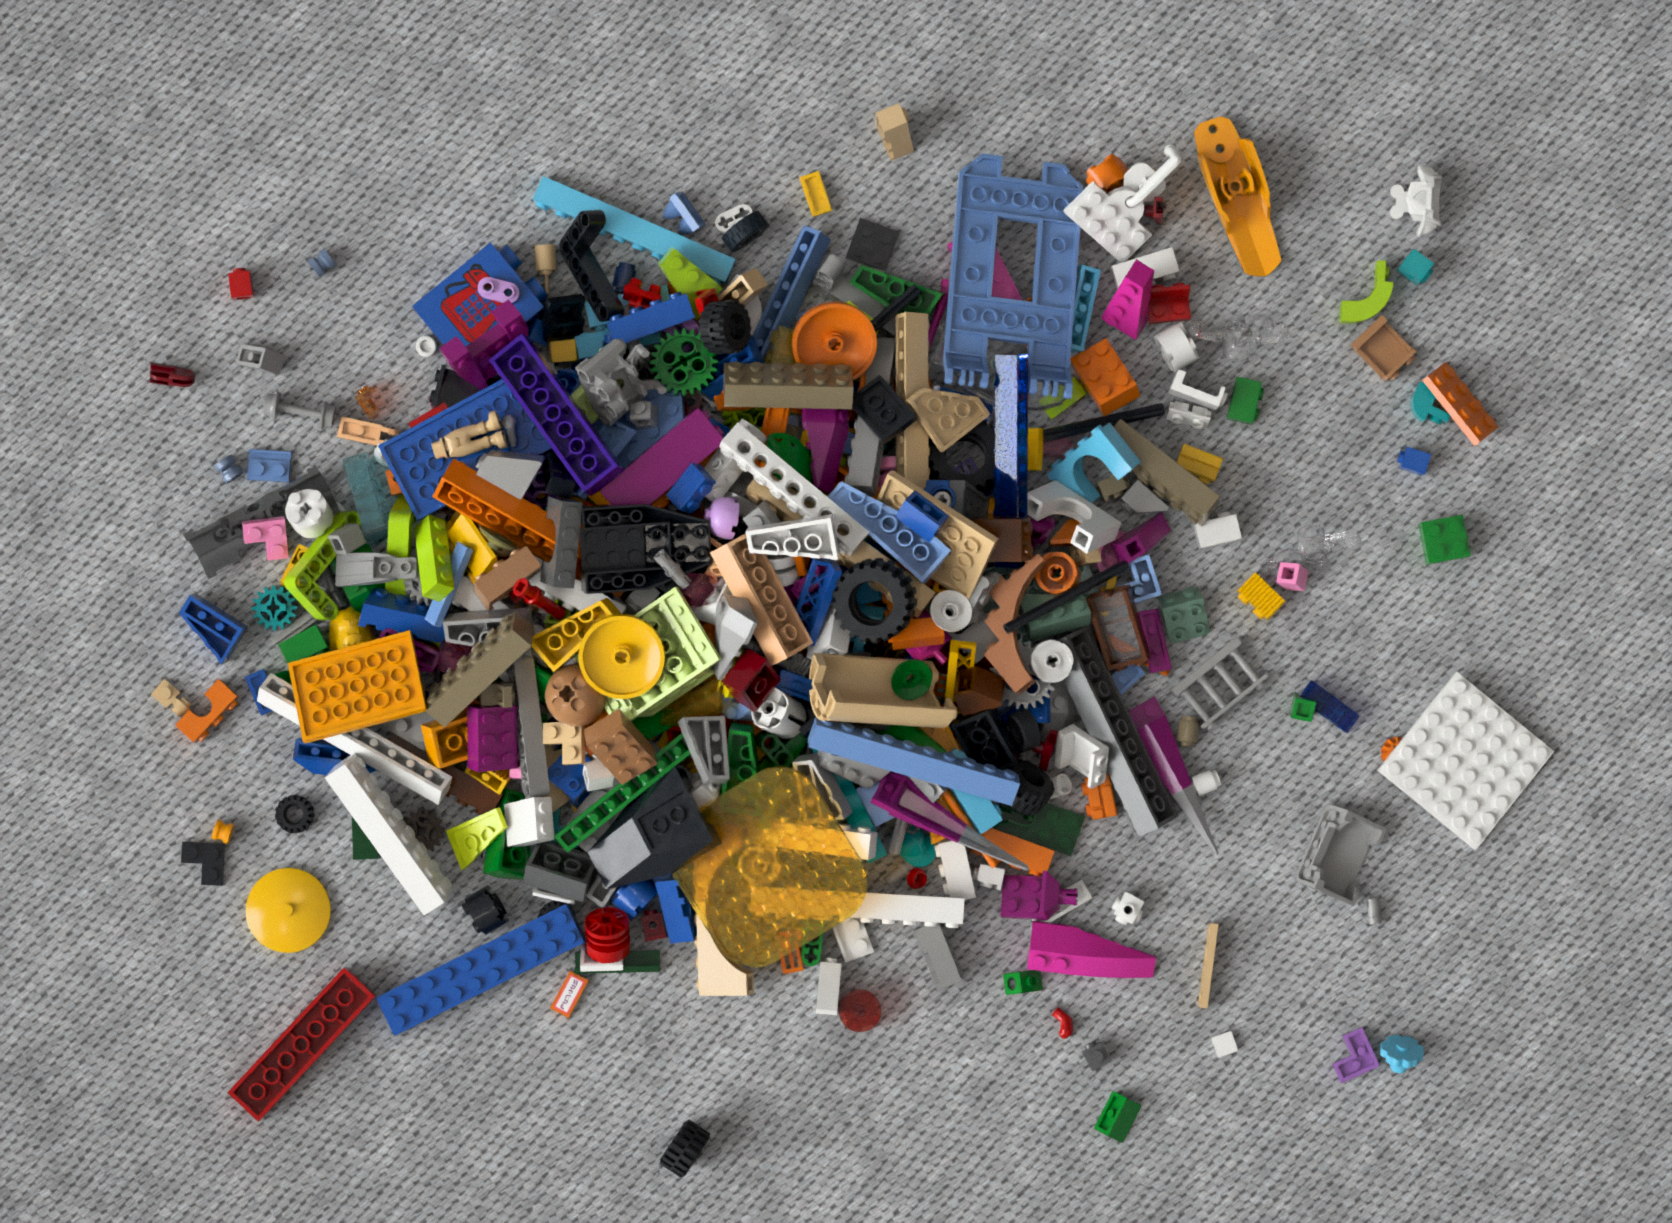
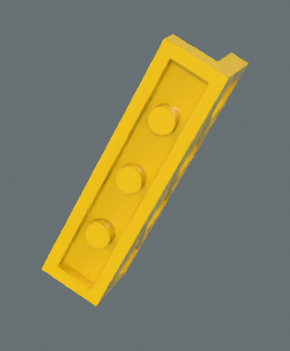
(954, 655)

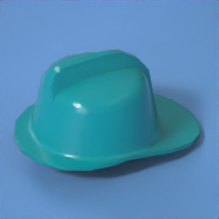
(917, 849)

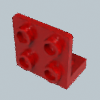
(1169, 303)

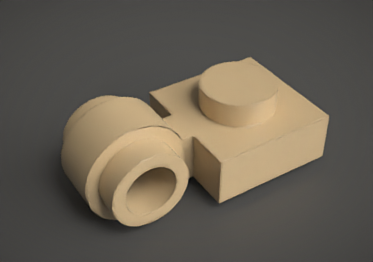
(168, 694)

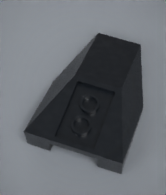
(623, 539)
(654, 834)

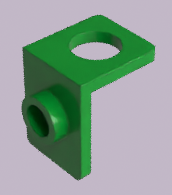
(1025, 982)

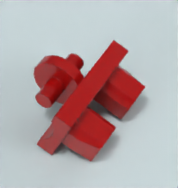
(639, 297)

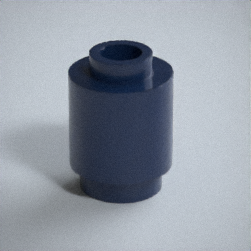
(623, 276)

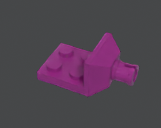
(1034, 897)

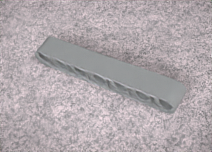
(529, 728)

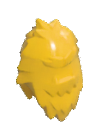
(345, 630)

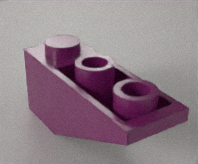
(1141, 538)

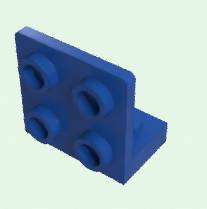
(569, 780)

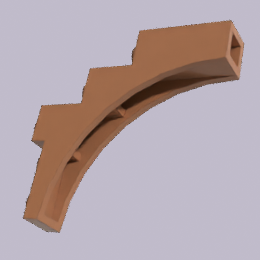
(1006, 654)

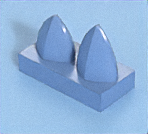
(679, 206)

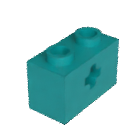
(1416, 267)

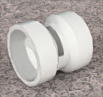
(1062, 785)

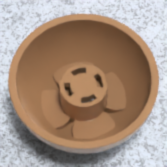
(583, 703)

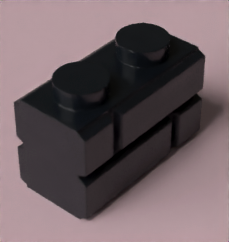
(557, 477)

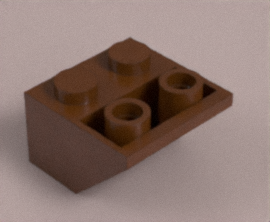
(978, 690)

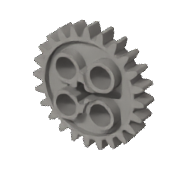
(1027, 698)

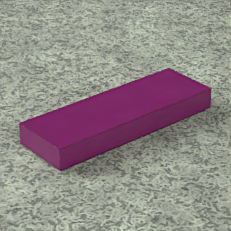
(1156, 641)

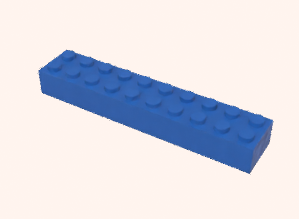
(481, 969)

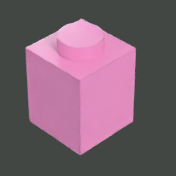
(1292, 576)

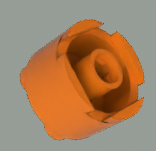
(1108, 173)
(1066, 566)

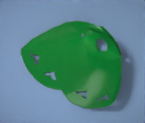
(796, 457)

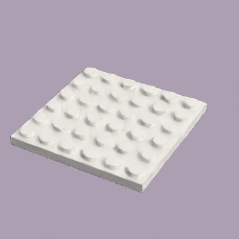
(1465, 760)

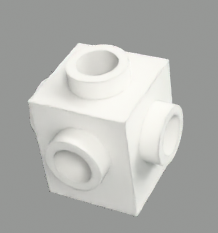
(1135, 905)

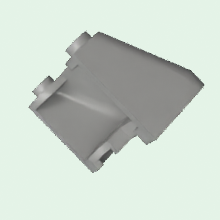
(1338, 853)

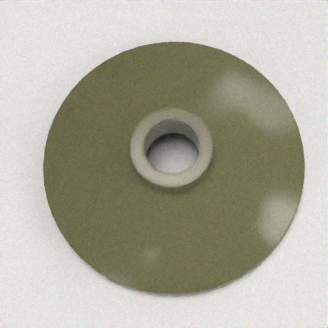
(496, 540)

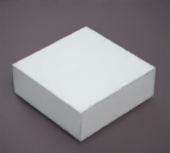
(1224, 1044)

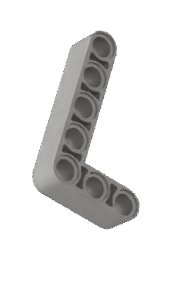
(837, 288)

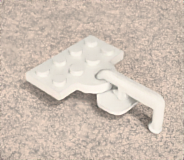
(1110, 219)

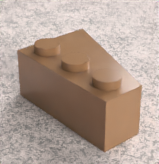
(500, 581)

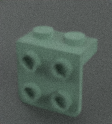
(1184, 614)

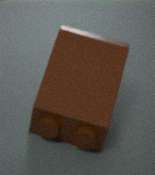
(1013, 536)

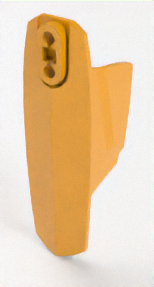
(1239, 194)

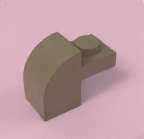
(497, 693)

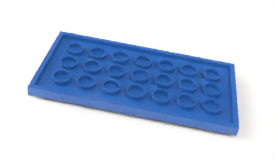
(412, 455)

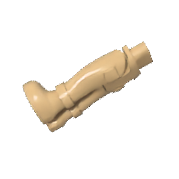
(459, 442)

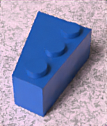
(214, 626)

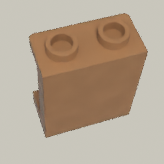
(1383, 349)

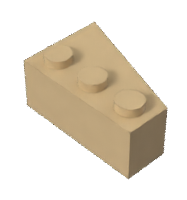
(894, 131)

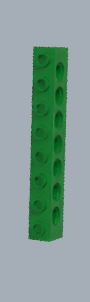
(621, 795)

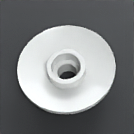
(957, 604)

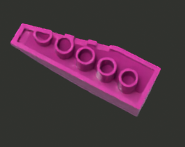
(1077, 952)

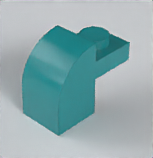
(1421, 406)

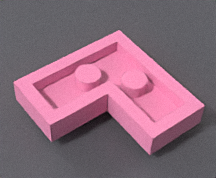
(268, 530)

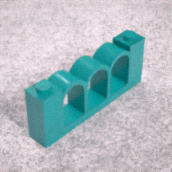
(859, 816)

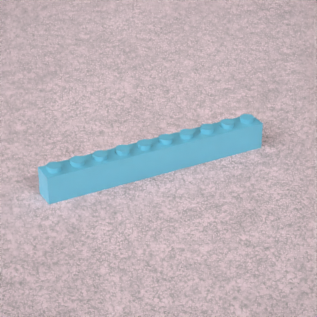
(632, 229)

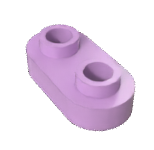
(498, 290)

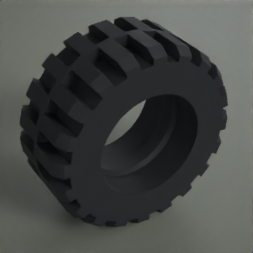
(982, 480)
(853, 618)

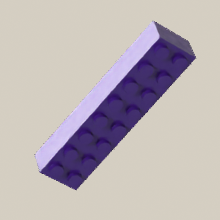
(556, 415)

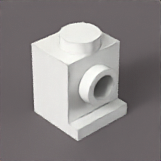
(988, 876)

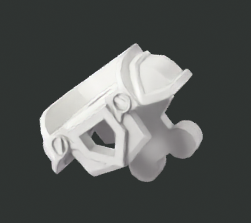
(1419, 201)

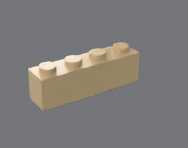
(744, 288)

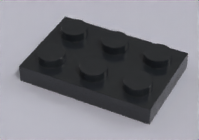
(882, 409)

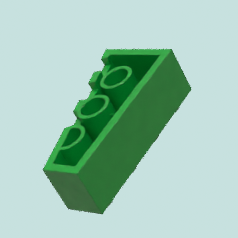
(888, 287)
(741, 754)

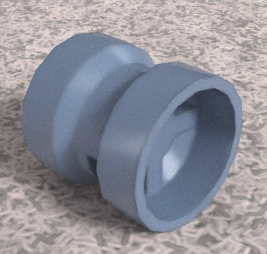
(322, 262)
(228, 469)

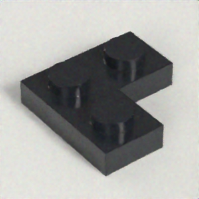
(210, 856)

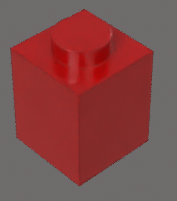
(241, 284)

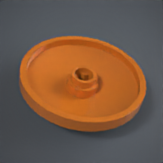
(835, 335)

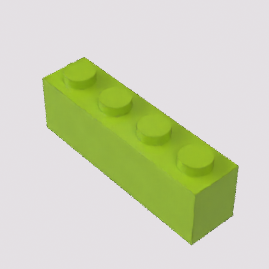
(434, 558)

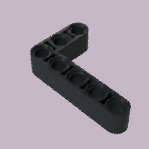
(585, 267)

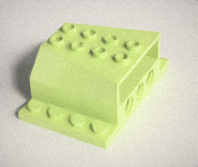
(687, 656)

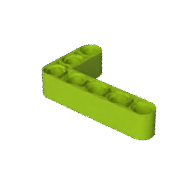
(400, 538)
(319, 563)

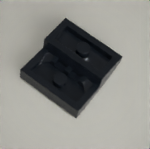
(563, 317)

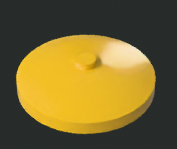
(621, 656)
(288, 910)

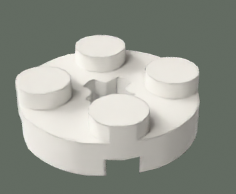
(1039, 660)

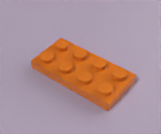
(1460, 403)

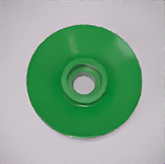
(917, 684)

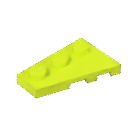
(475, 836)

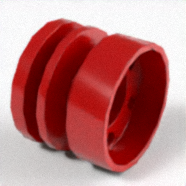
(607, 935)

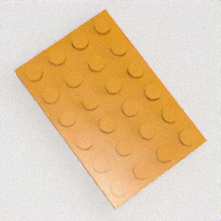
(357, 686)

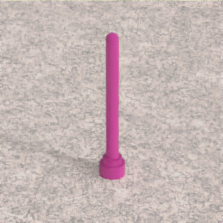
(939, 311)

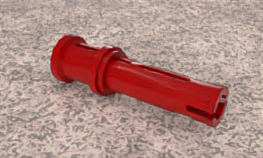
(533, 595)

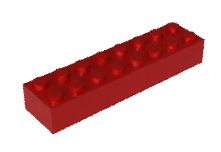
(302, 1044)

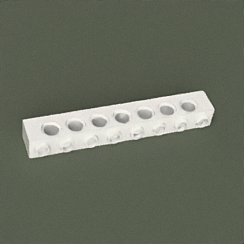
(757, 450)

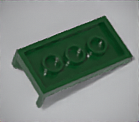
(1050, 828)

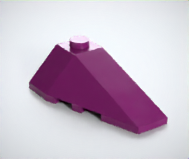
(827, 437)

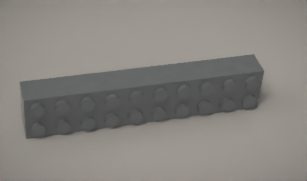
(1111, 724)

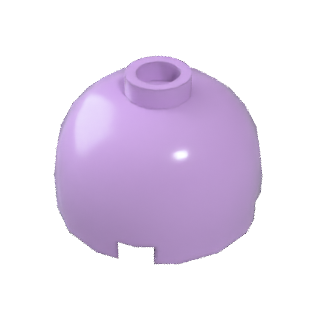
(723, 516)

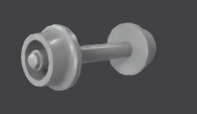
(326, 415)

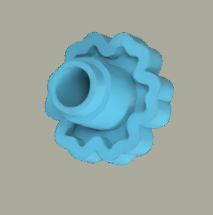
(1401, 1052)

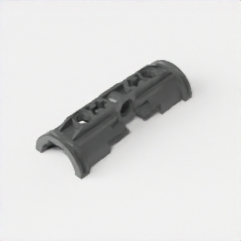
(221, 551)

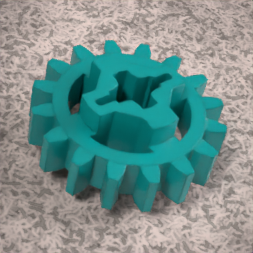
(274, 598)

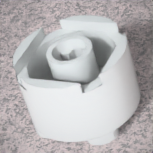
(1176, 348)
(308, 513)

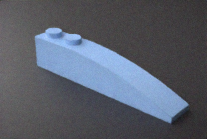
(900, 541)

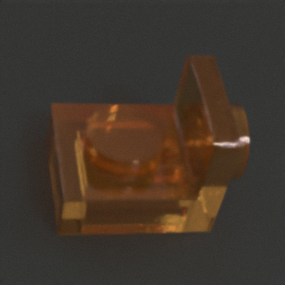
(367, 405)

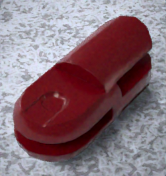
(171, 375)

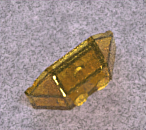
(701, 701)

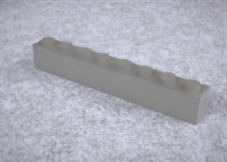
(867, 448)

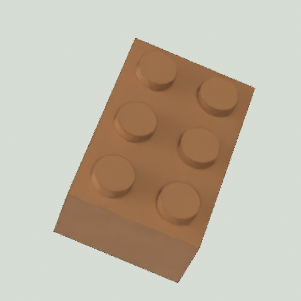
(620, 746)

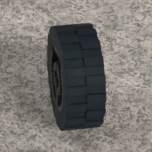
(745, 231)

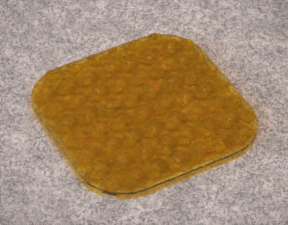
(777, 873)

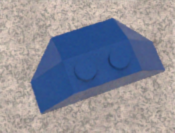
(320, 756)

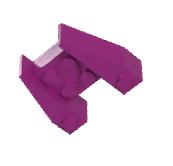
(473, 360)

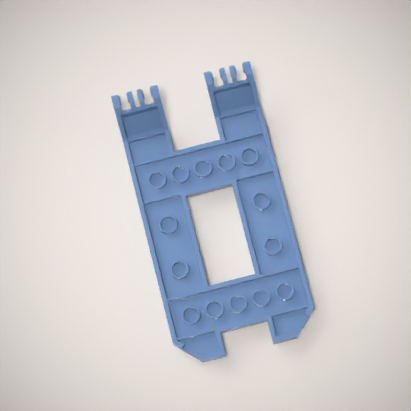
(972, 312)

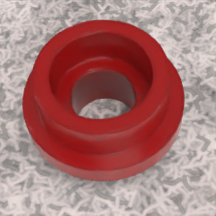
(920, 880)

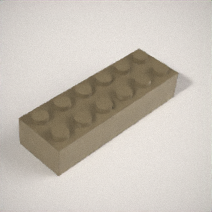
(787, 385)
(1169, 478)
(479, 668)

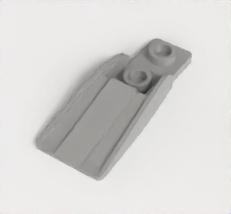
(373, 568)

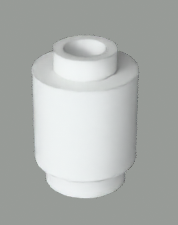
(1205, 782)

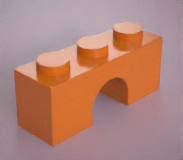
(222, 699)

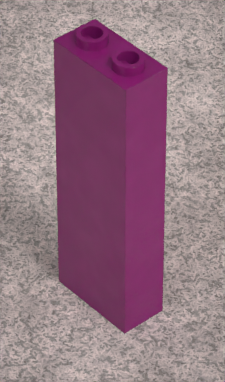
(665, 461)

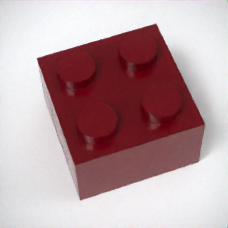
(751, 680)

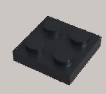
(872, 244)

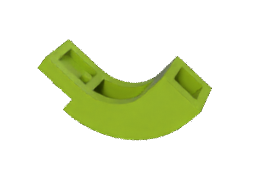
(1360, 311)

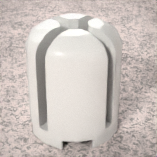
(777, 720)

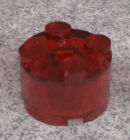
(849, 1004)

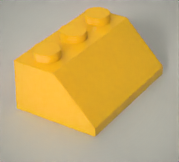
(482, 556)

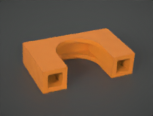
(919, 631)

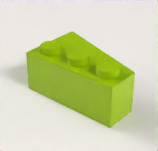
(686, 277)

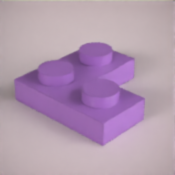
(1361, 1058)

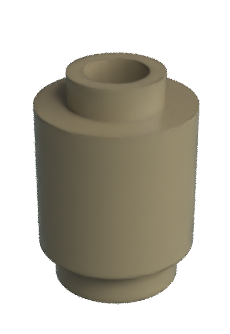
(1188, 731)

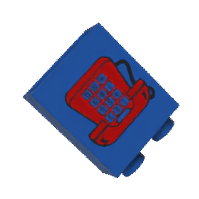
(459, 309)

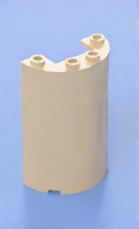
(861, 692)

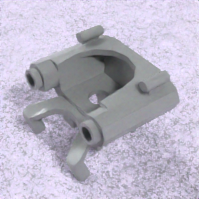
(600, 375)

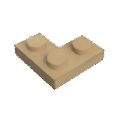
(571, 739)

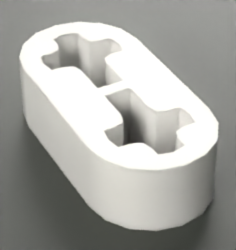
(731, 214)

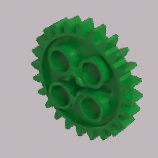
(693, 379)

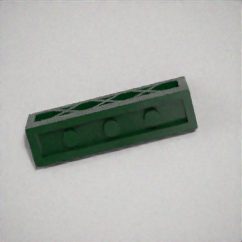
(634, 962)

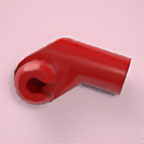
(1066, 1023)

